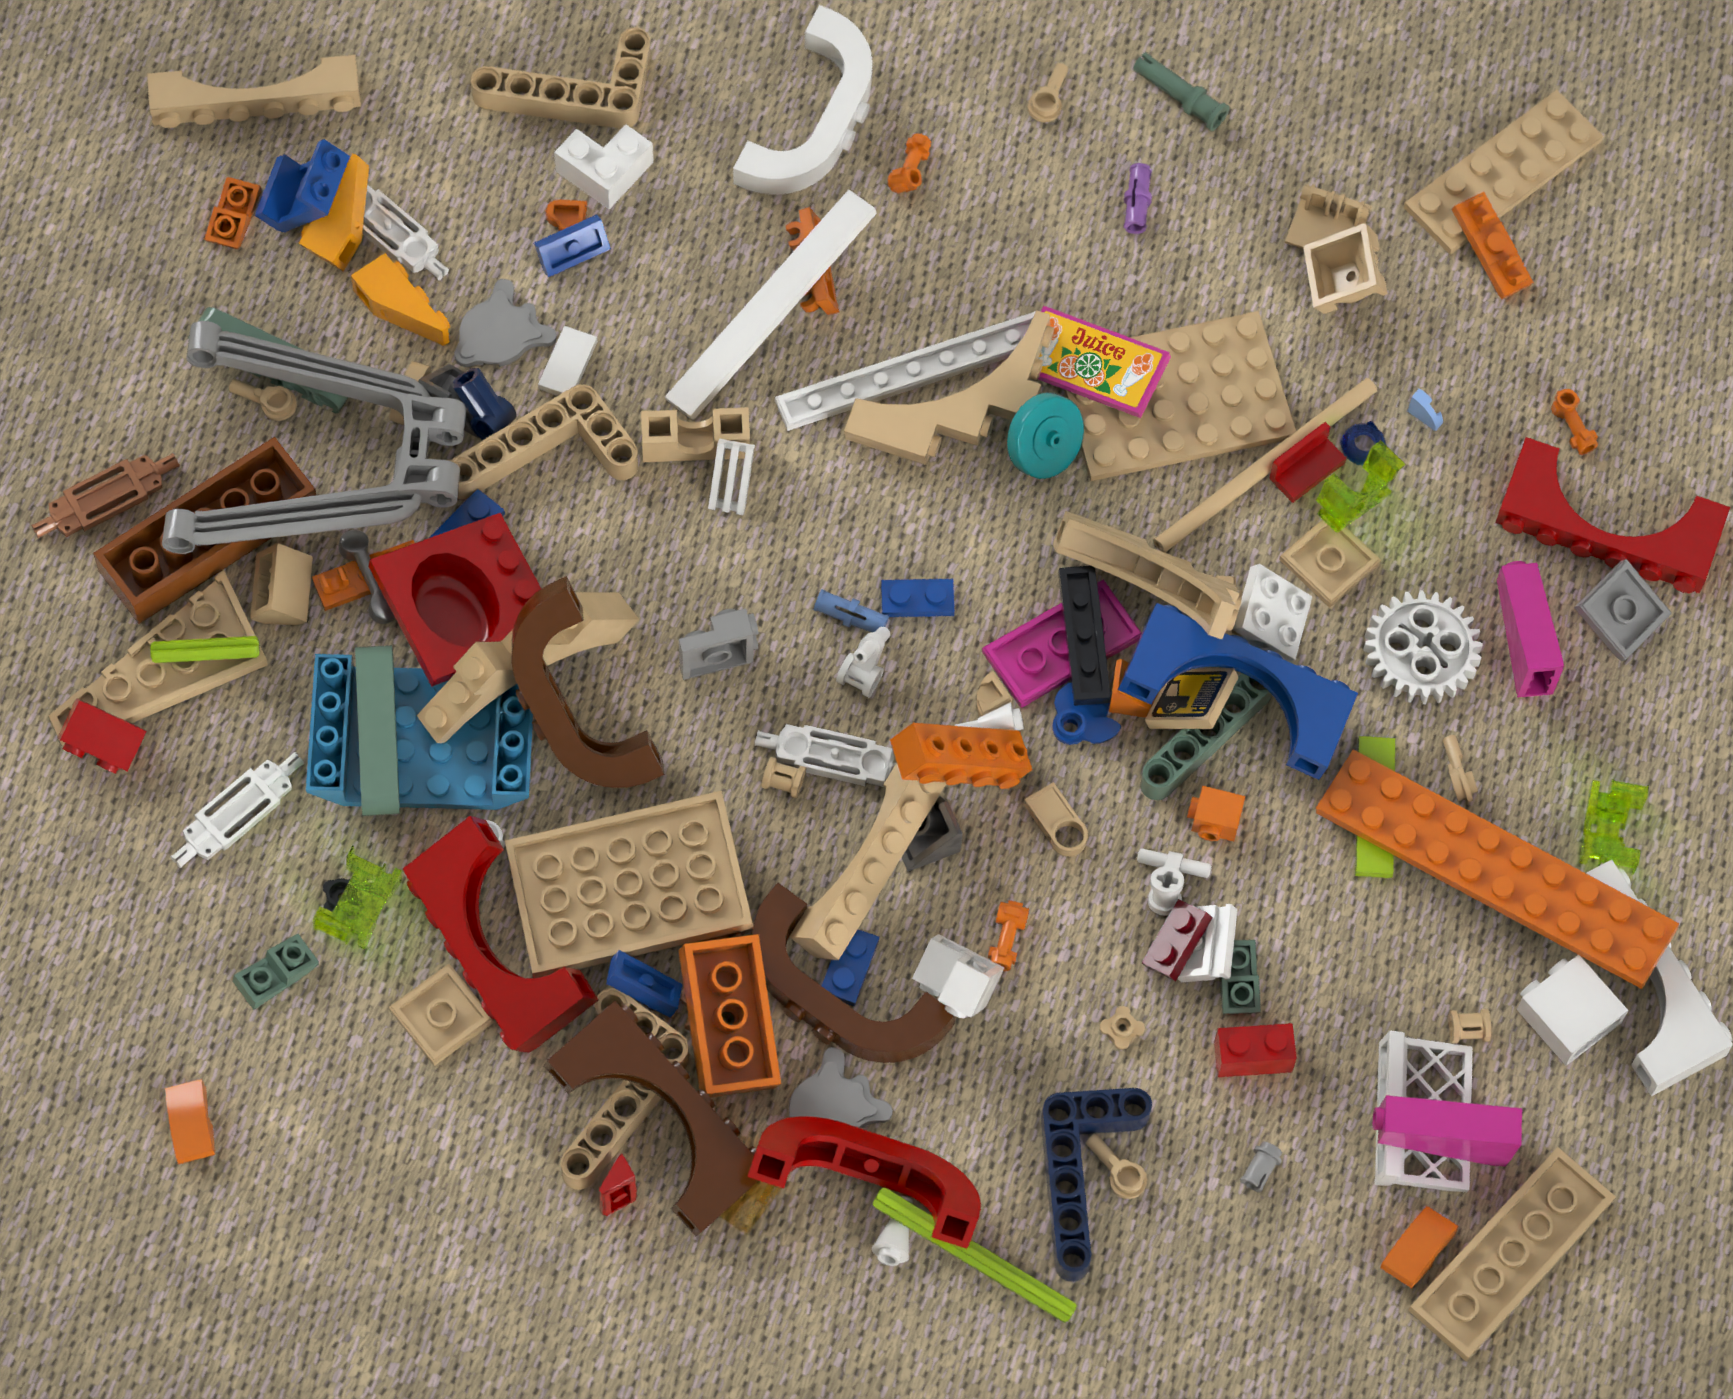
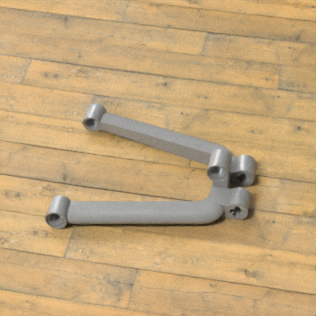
(414, 477)

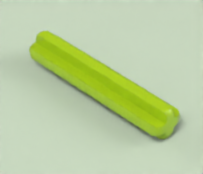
(205, 649)

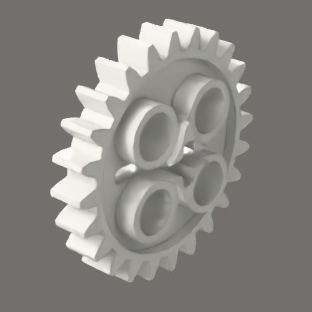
(1444, 627)

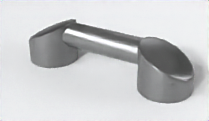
(354, 547)

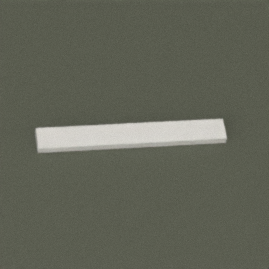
(770, 305)
(902, 373)

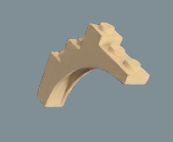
(913, 428)
(1201, 596)
(488, 670)

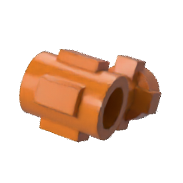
(909, 177)
(1564, 408)
(1011, 917)

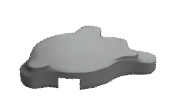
(499, 330)
(837, 1098)

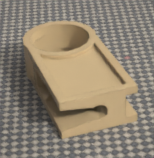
(1053, 812)

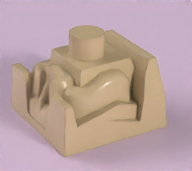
(1344, 268)

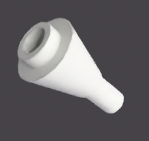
(1001, 718)
(893, 1242)

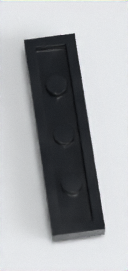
(1084, 635)

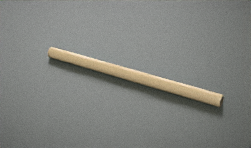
(1260, 468)

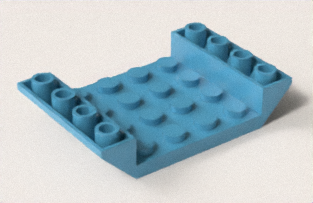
(477, 768)

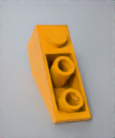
(340, 232)
(390, 296)

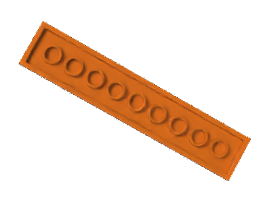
(1497, 868)

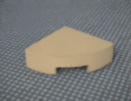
(991, 694)

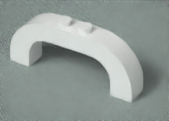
(797, 169)

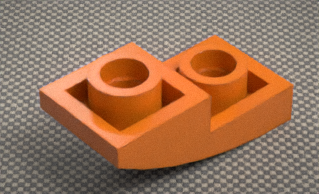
(233, 214)
(189, 1121)
(1418, 1247)

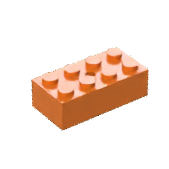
(730, 979)

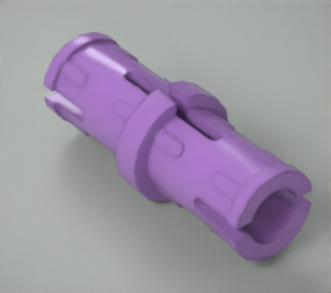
(1137, 198)

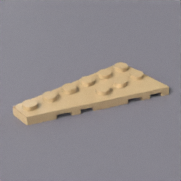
(141, 688)

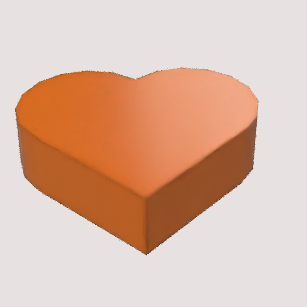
(566, 213)

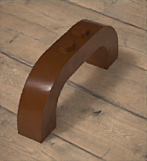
(594, 761)
(829, 1016)

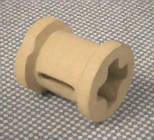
(783, 777)
(1469, 1026)

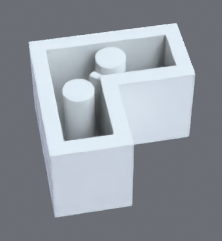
(604, 171)
(957, 976)

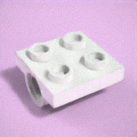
(1272, 613)

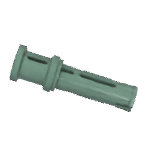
(1193, 99)

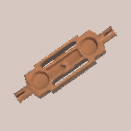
(137, 478)

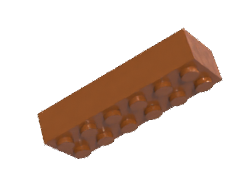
(151, 577)

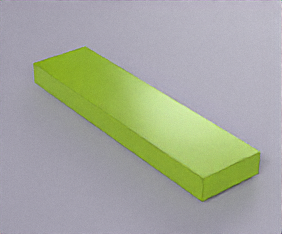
(1369, 858)

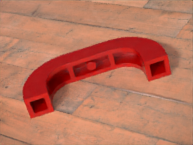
(874, 1159)

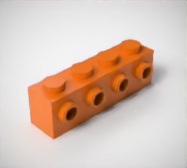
(961, 755)

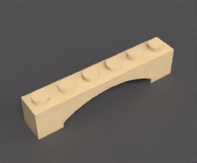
(326, 87)
(836, 916)

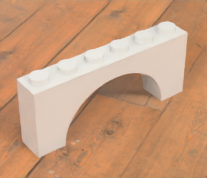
(1687, 1030)

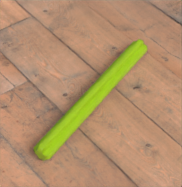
(978, 1257)

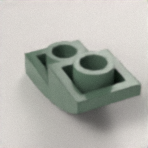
(276, 972)
(1242, 990)

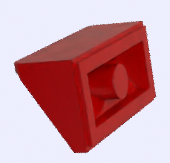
(618, 1187)

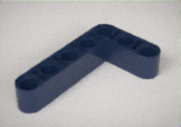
(1071, 1169)

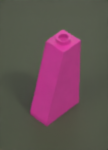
(1529, 630)
(1450, 1128)

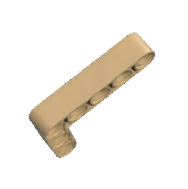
(572, 91)
(544, 438)
(628, 1093)

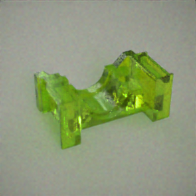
(1344, 505)
(1605, 843)
(360, 900)

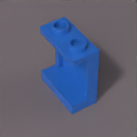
(302, 191)

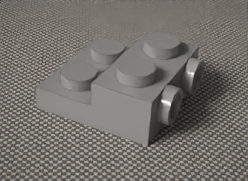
(723, 647)

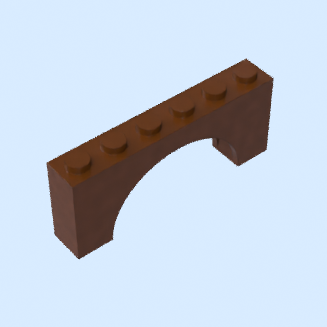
(618, 1049)

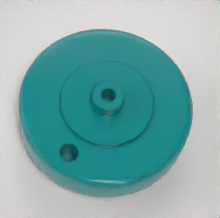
(1045, 435)

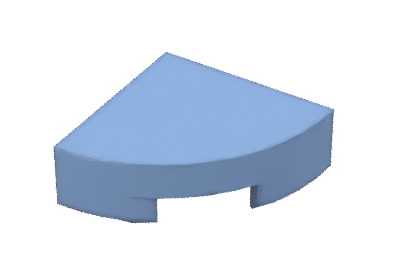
(1422, 410)

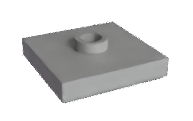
(1623, 610)

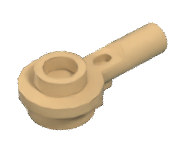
(1045, 103)
(276, 402)
(1463, 782)
(1126, 1177)

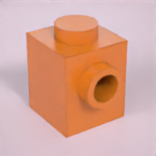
(1216, 814)

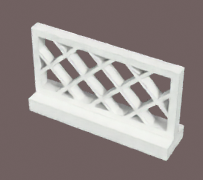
(1393, 1081)

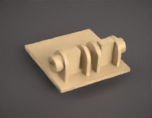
(1323, 215)

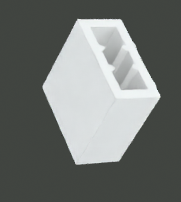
(1571, 1008)

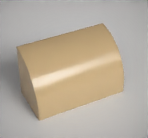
(281, 586)

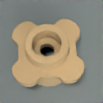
(1122, 1038)

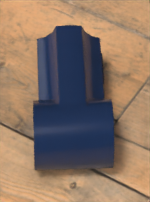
(488, 410)

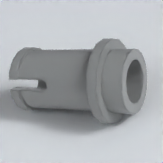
(1261, 1166)

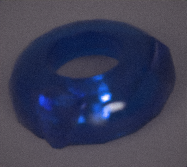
(1348, 444)

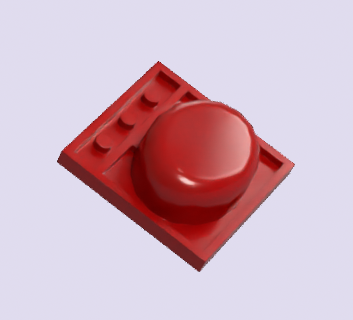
(455, 591)

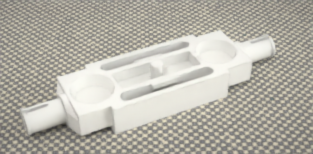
(412, 248)
(797, 746)
(265, 785)

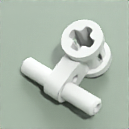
(861, 667)
(1168, 879)

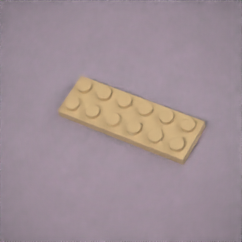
(1506, 167)
(1511, 1254)

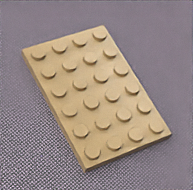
(1210, 401)
(628, 884)

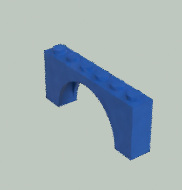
(1312, 704)

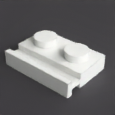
(1215, 949)

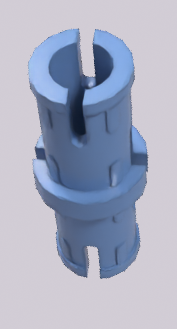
(828, 602)

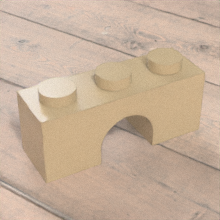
(672, 439)

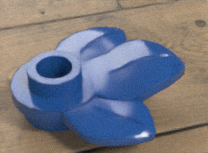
(1090, 720)

